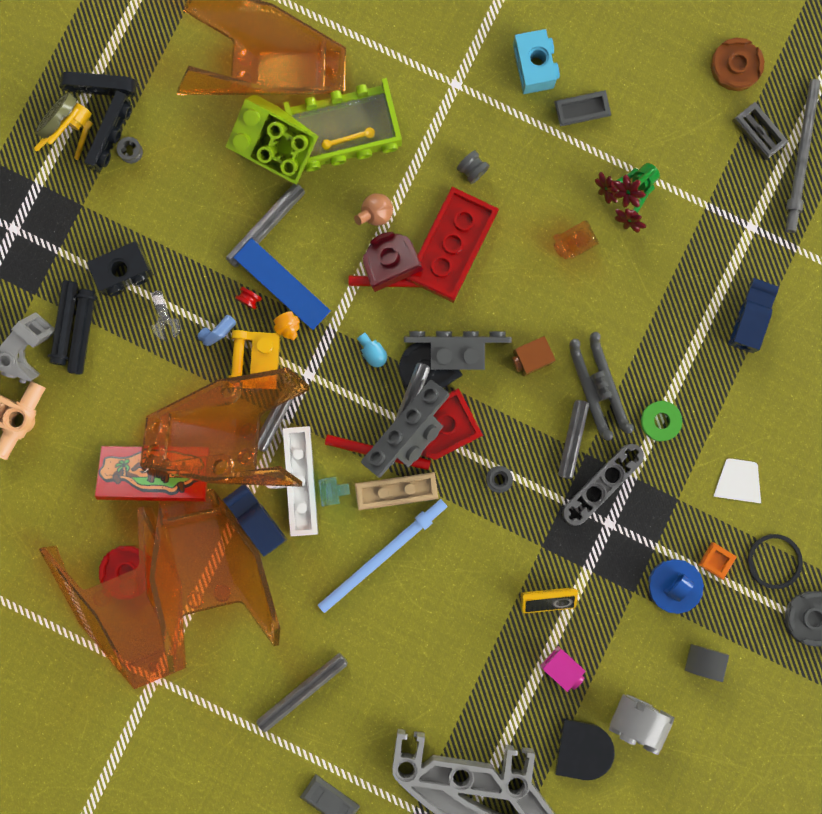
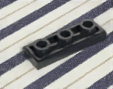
(109, 132)

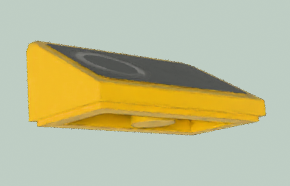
(549, 600)

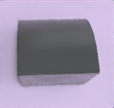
(707, 662)

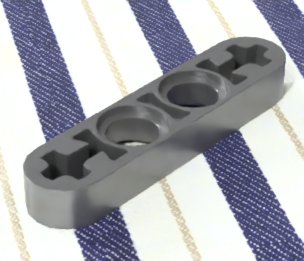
(605, 487)

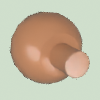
(375, 210)

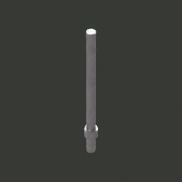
(795, 204)

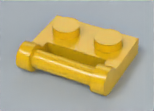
(263, 355)

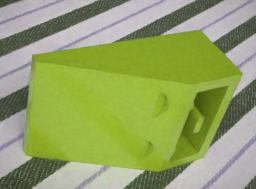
(272, 138)

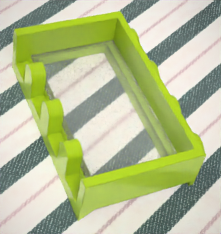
(346, 116)

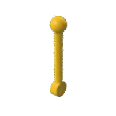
(368, 132)

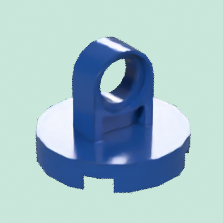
(675, 586)

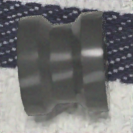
(473, 167)

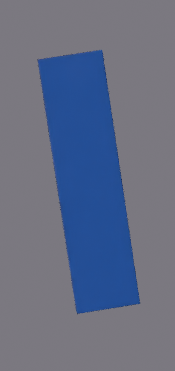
(282, 284)

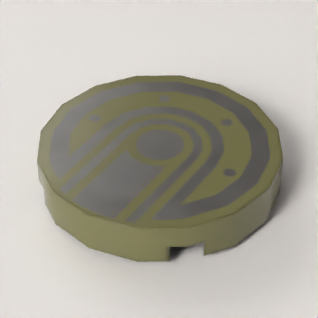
(55, 115)

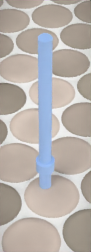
(423, 520)

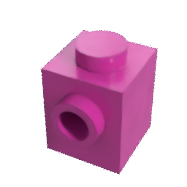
(563, 669)

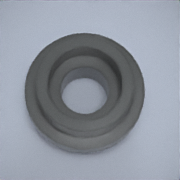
(508, 479)

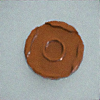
(737, 64)

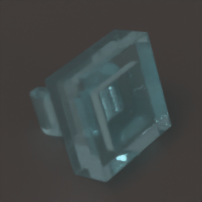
(331, 491)

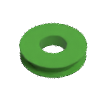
(674, 417)

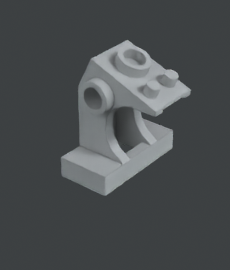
(26, 332)

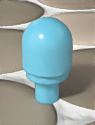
(372, 351)

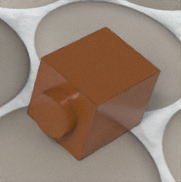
(533, 356)

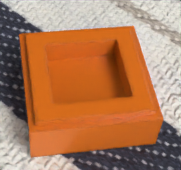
(717, 560)

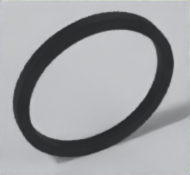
(799, 559)

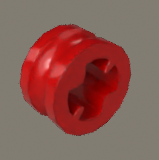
(248, 298)

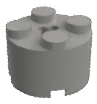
(641, 723)

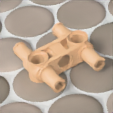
(8, 412)

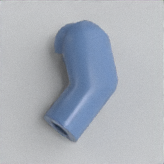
(220, 331)

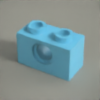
(532, 76)

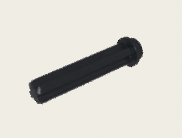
(63, 323)
(81, 331)

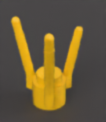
(77, 118)

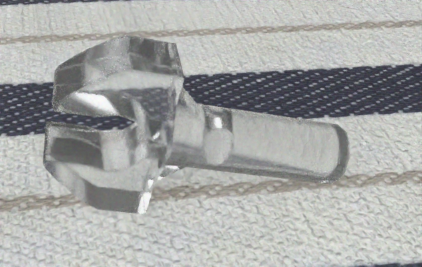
(163, 317)

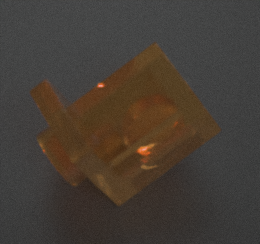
(575, 241)

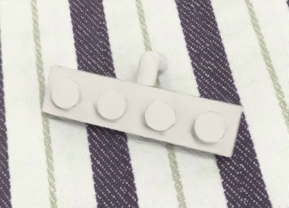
(300, 464)

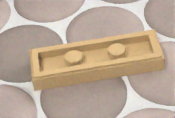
(396, 491)

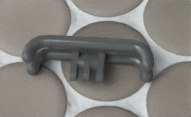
(599, 387)

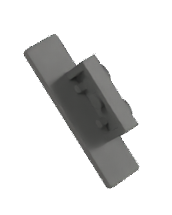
(458, 352)
(409, 432)

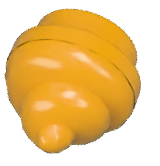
(287, 325)

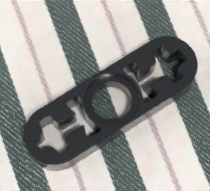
(97, 83)

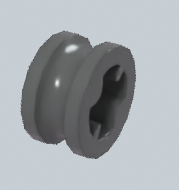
(121, 149)

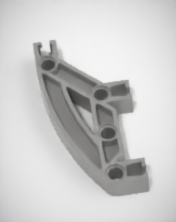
(439, 792)

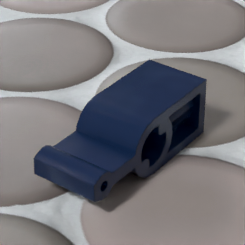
(754, 316)
(255, 520)

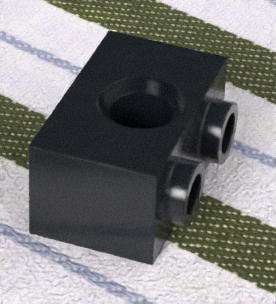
(104, 269)

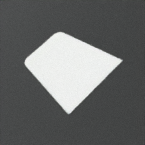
(739, 481)

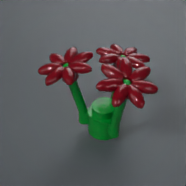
(630, 192)

